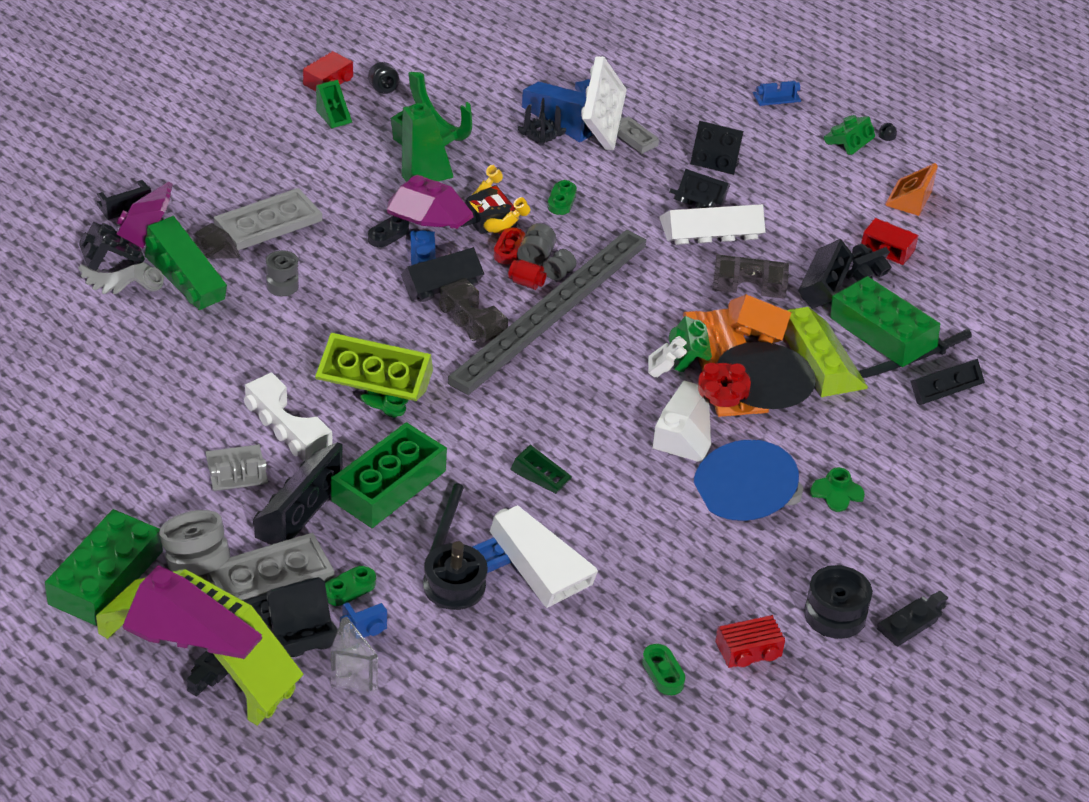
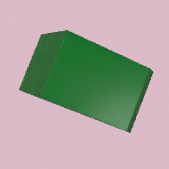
(332, 105)

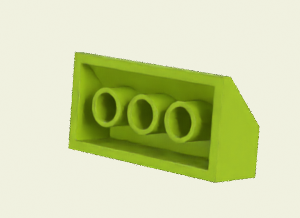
(817, 343)
(375, 367)

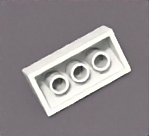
(715, 222)

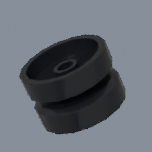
(838, 601)

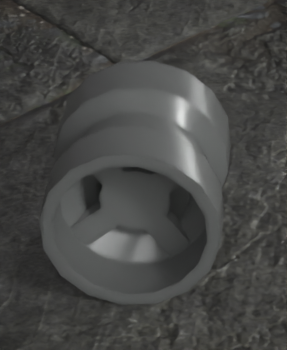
(559, 265)

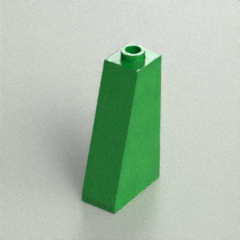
(423, 145)

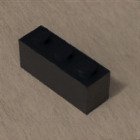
(826, 273)
(427, 277)

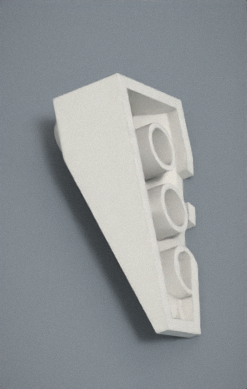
(685, 424)

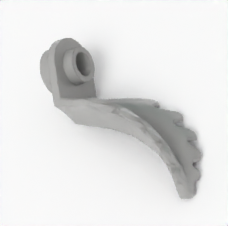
(147, 276)

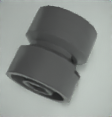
(537, 244)
(282, 273)

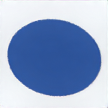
(747, 479)

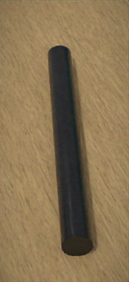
(447, 516)

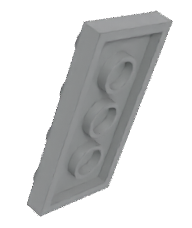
(269, 218)
(272, 567)

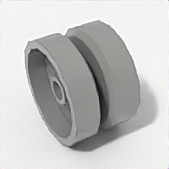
(195, 542)

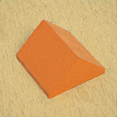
(913, 190)

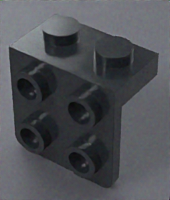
(702, 189)
(102, 239)
(301, 616)

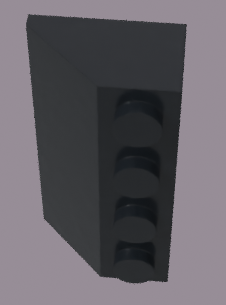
(299, 497)

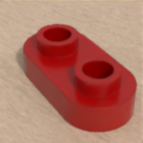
(507, 245)

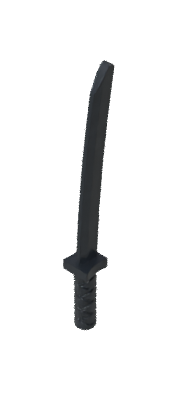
(942, 346)

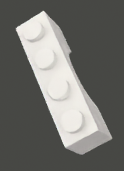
(303, 435)

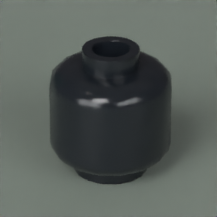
(383, 77)

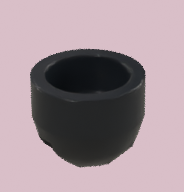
(887, 132)

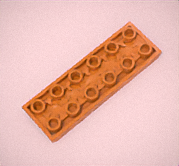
(721, 339)

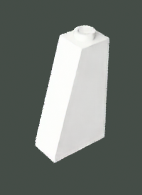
(541, 557)

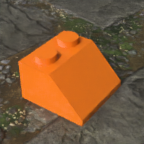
(758, 319)

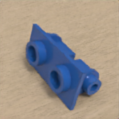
(769, 94)

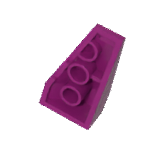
(144, 213)
(180, 612)

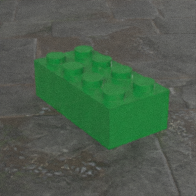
(885, 321)
(388, 475)
(103, 565)

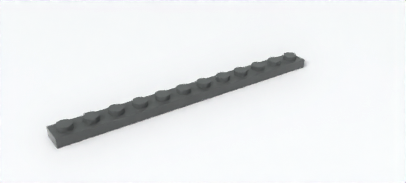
(545, 313)

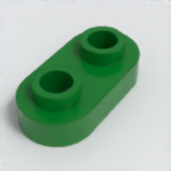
(562, 197)
(352, 585)
(666, 671)

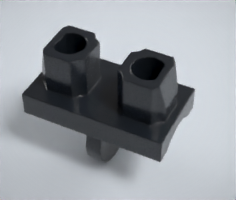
(867, 260)

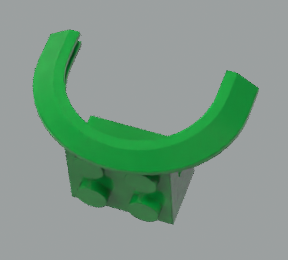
(448, 132)

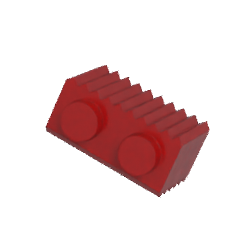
(328, 69)
(898, 241)
(750, 641)

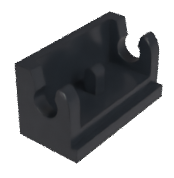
(114, 205)

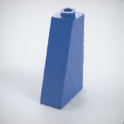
(568, 100)

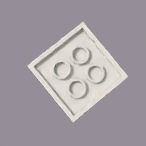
(604, 103)

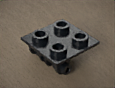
(717, 147)

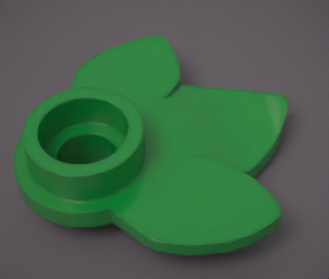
(390, 405)
(837, 489)

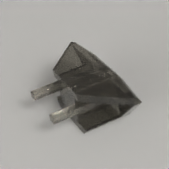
(216, 243)

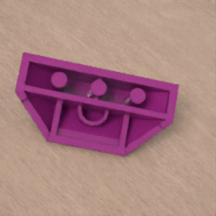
(429, 204)

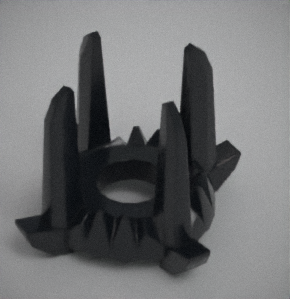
(553, 127)

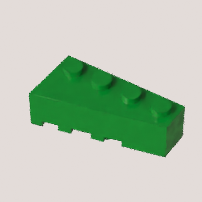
(183, 263)

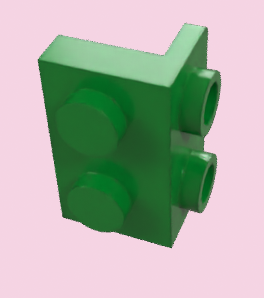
(853, 133)
(697, 342)

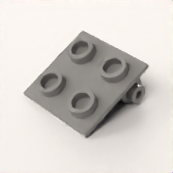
(236, 467)

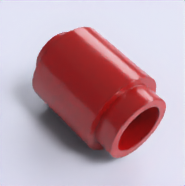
(527, 274)

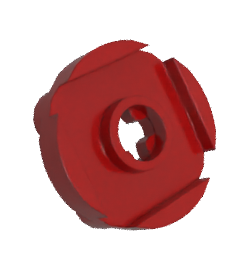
(731, 374)

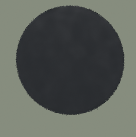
(776, 374)

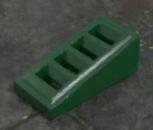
(530, 472)

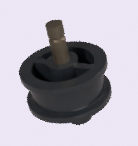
(455, 576)

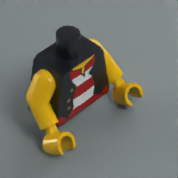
(491, 207)

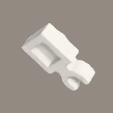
(664, 357)

